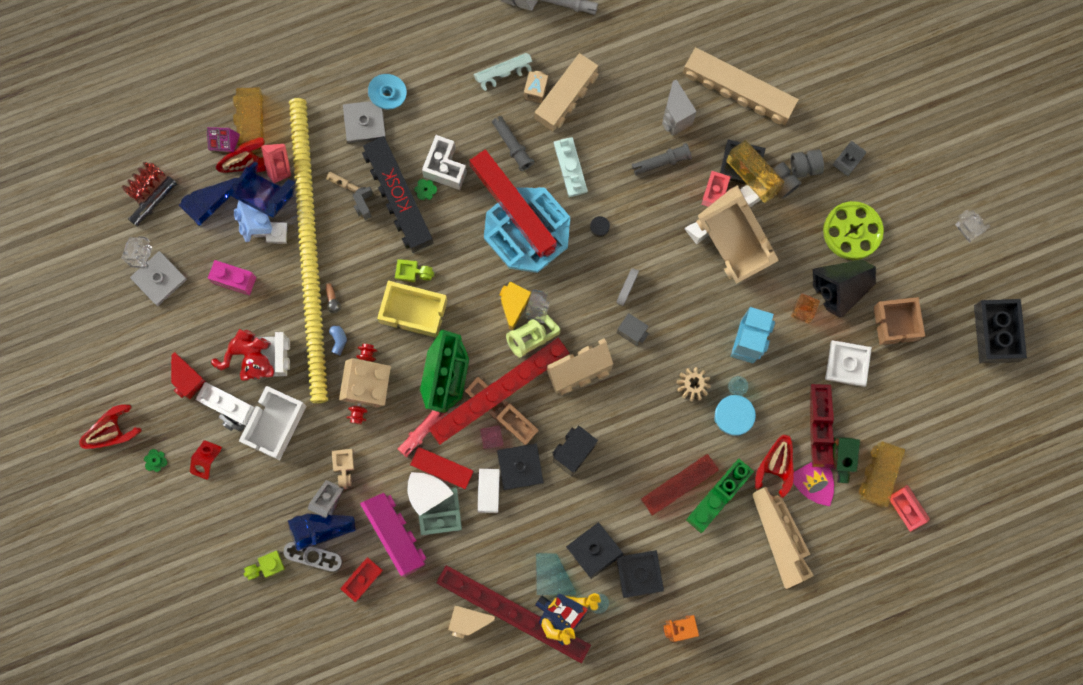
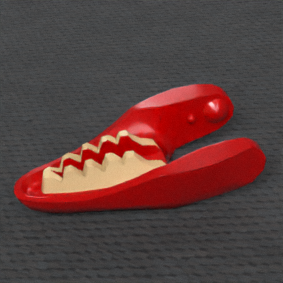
(242, 157)
(106, 430)
(780, 463)

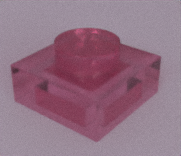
(491, 437)

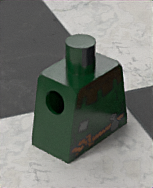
(848, 449)

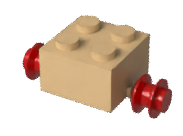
(364, 383)

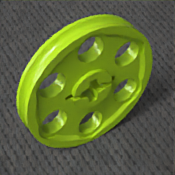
(853, 221)

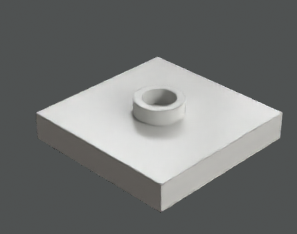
(848, 363)

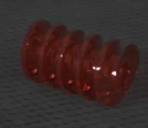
(142, 181)

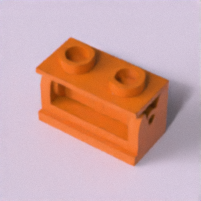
(681, 629)

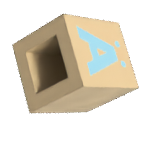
(536, 86)

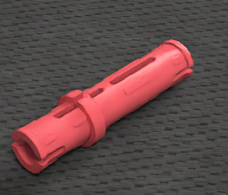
(419, 433)

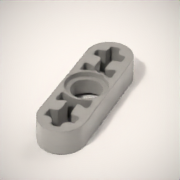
(326, 566)

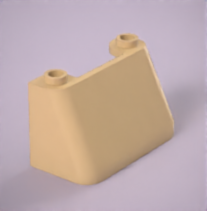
(737, 235)

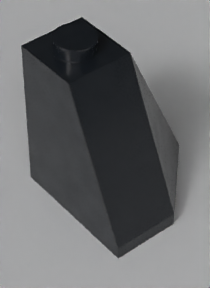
(843, 284)

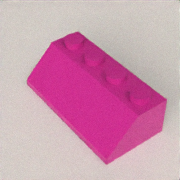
(393, 534)

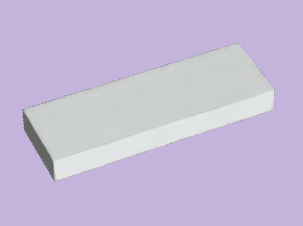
(225, 403)

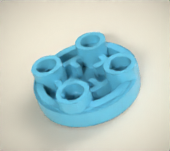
(735, 415)

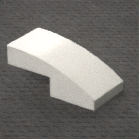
(488, 490)

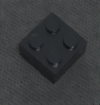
(575, 450)

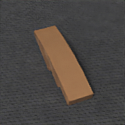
(506, 415)

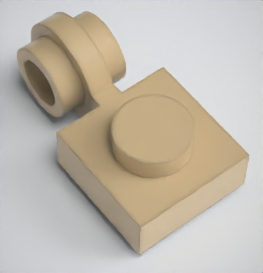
(343, 462)

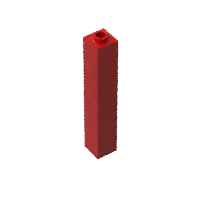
(513, 204)

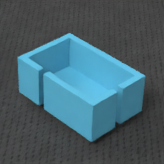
(752, 335)

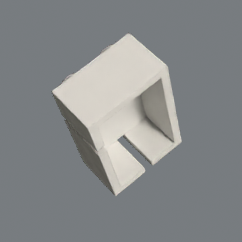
(273, 427)

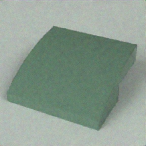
(442, 517)

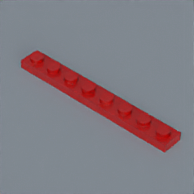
(498, 391)

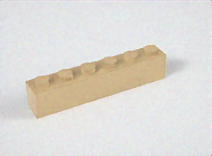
(739, 86)

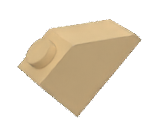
(468, 621)

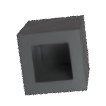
(633, 329)

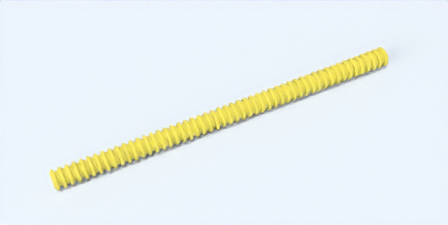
(308, 247)

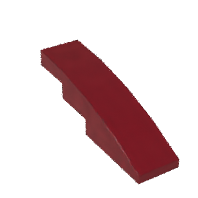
(821, 425)

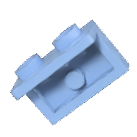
(251, 221)

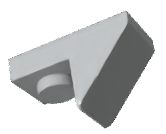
(326, 499)

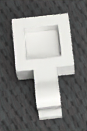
(277, 235)

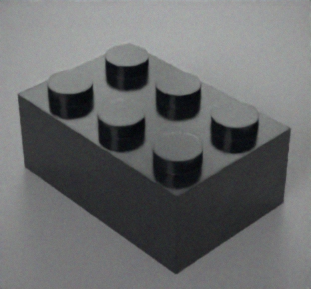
(1000, 331)

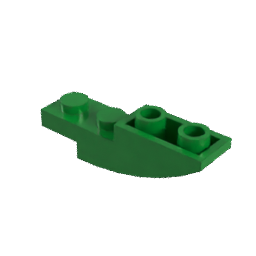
(719, 495)

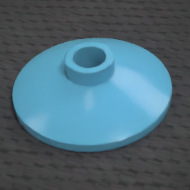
(387, 84)

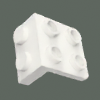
(278, 353)

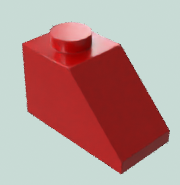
(184, 377)

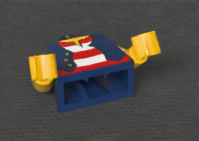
(564, 615)

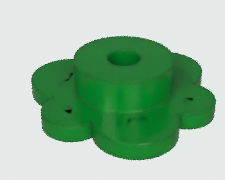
(422, 185)
(160, 460)

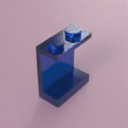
(260, 192)

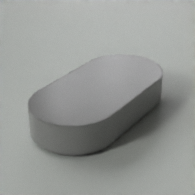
(627, 287)

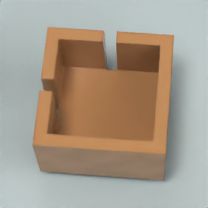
(899, 321)

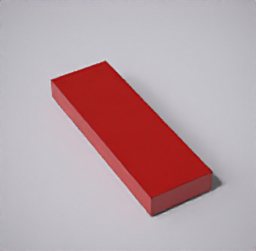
(441, 468)

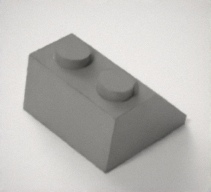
(679, 110)

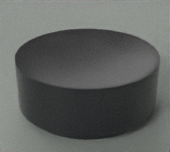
(599, 226)

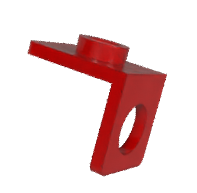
(204, 457)

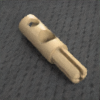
(345, 183)

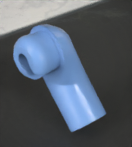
(340, 339)

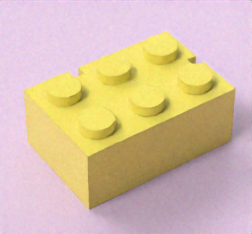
(412, 309)

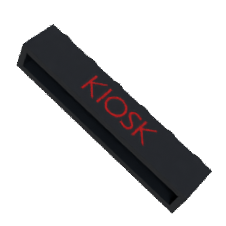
(398, 195)

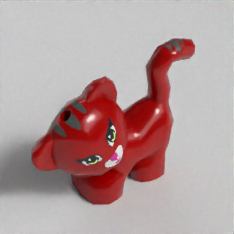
(255, 364)

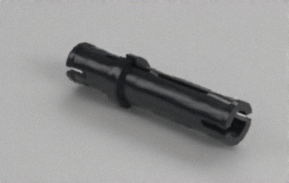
(136, 218)

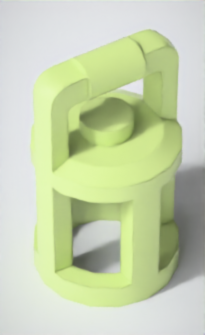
(538, 336)

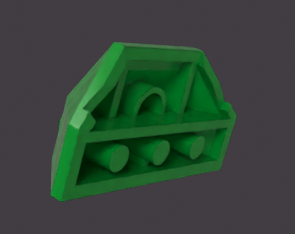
(444, 372)

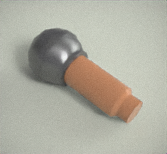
(333, 305)

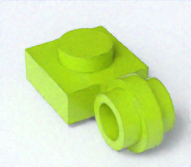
(407, 271)
(269, 565)

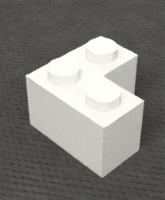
(440, 167)

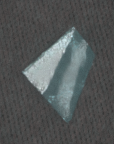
(552, 576)

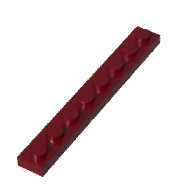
(507, 611)

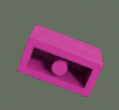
(232, 277)

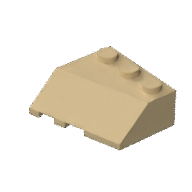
(580, 369)

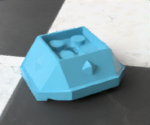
(511, 244)

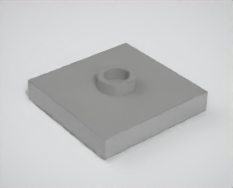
(363, 122)
(159, 279)

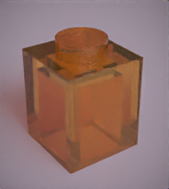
(805, 308)

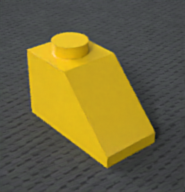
(514, 302)

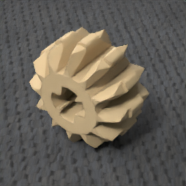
(701, 384)

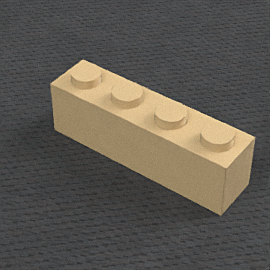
(566, 92)

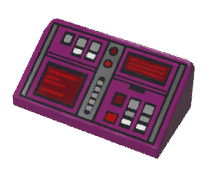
(222, 139)

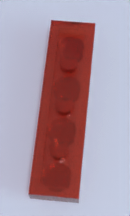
(679, 484)

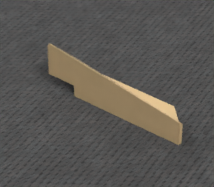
(783, 538)

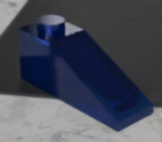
(206, 201)
(315, 529)

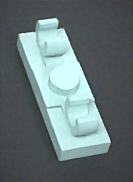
(503, 69)
(570, 167)

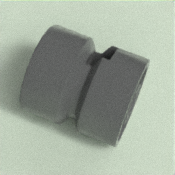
(807, 163)
(791, 181)

